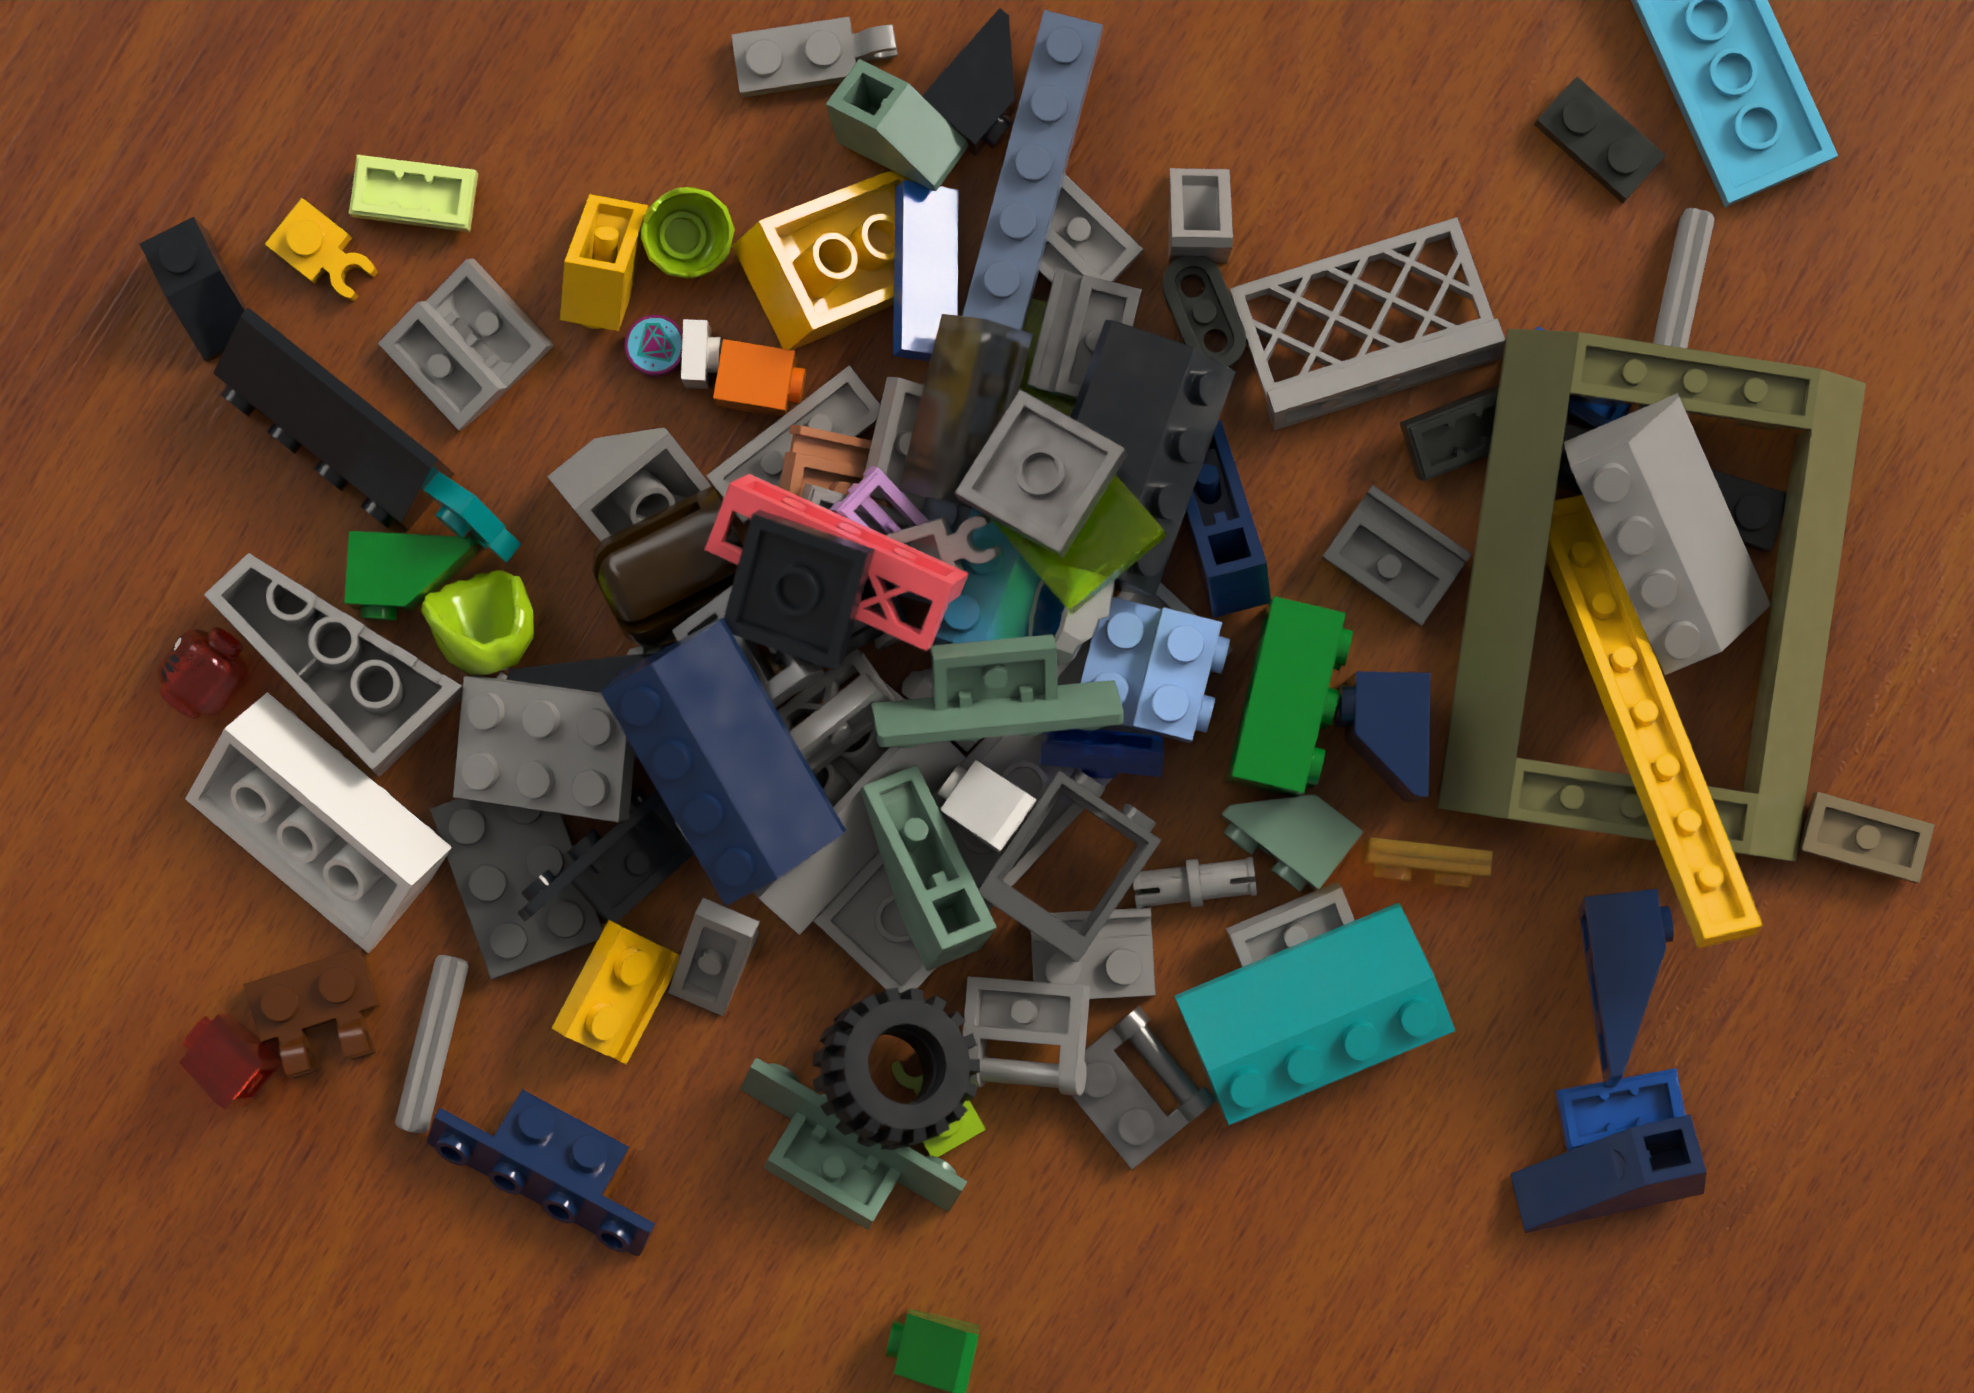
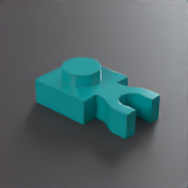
(466, 514)

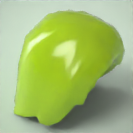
(481, 622)

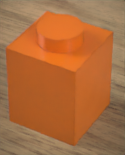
(758, 378)

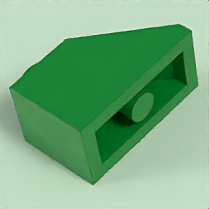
(400, 569)
(934, 1350)

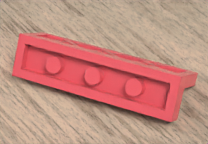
(891, 559)

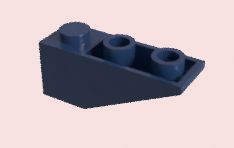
(1612, 1175)

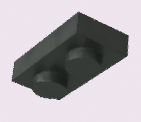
(1599, 139)

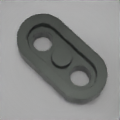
(1207, 313)

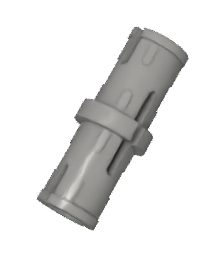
(1195, 883)

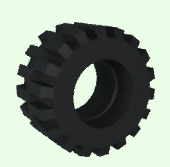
(943, 1061)

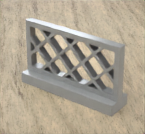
(1384, 370)

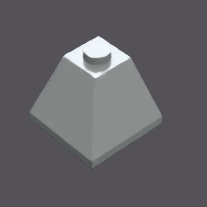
(627, 479)

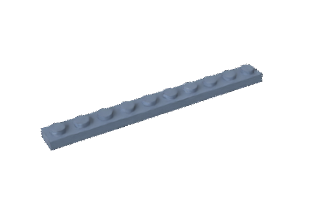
(1029, 186)

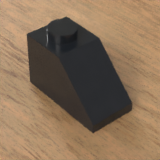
(979, 87)
(196, 284)

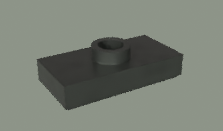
(1451, 434)

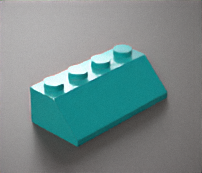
(1314, 1013)

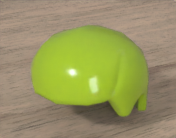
(687, 232)

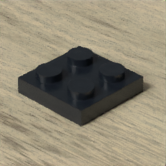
(797, 589)

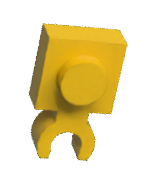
(316, 246)

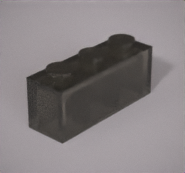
(964, 397)

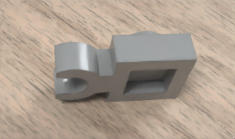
(939, 542)

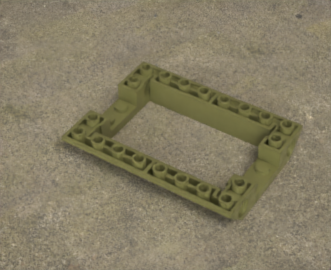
(1510, 557)

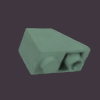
(894, 126)
(1297, 832)

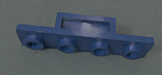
(550, 1162)

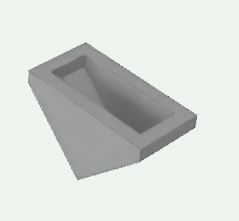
(1200, 214)

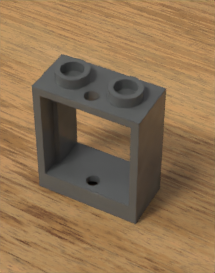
(1127, 822)

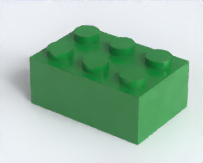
(1289, 698)

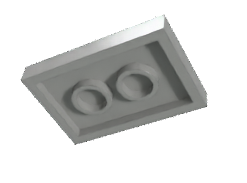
(542, 749)

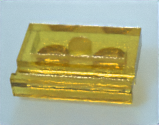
(1450, 864)

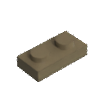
(1866, 837)

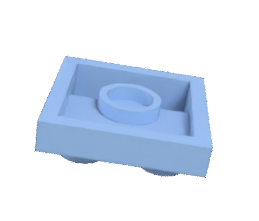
(1158, 666)

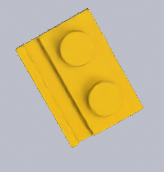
(617, 992)

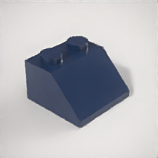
(1389, 727)

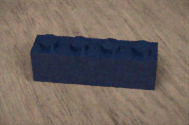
(723, 761)

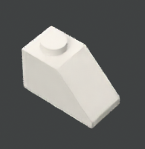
(985, 804)

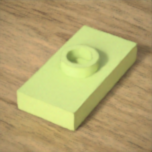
(413, 193)

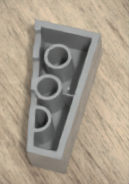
(350, 675)

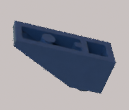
(1225, 534)
(1623, 953)

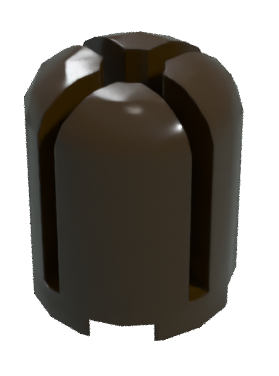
(660, 568)

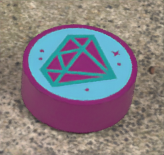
(654, 345)

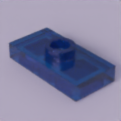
(1103, 752)

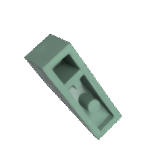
(926, 870)

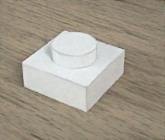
(699, 354)

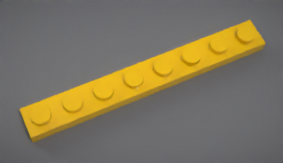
(1648, 730)

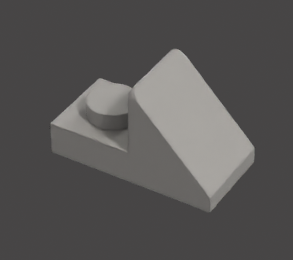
(714, 956)

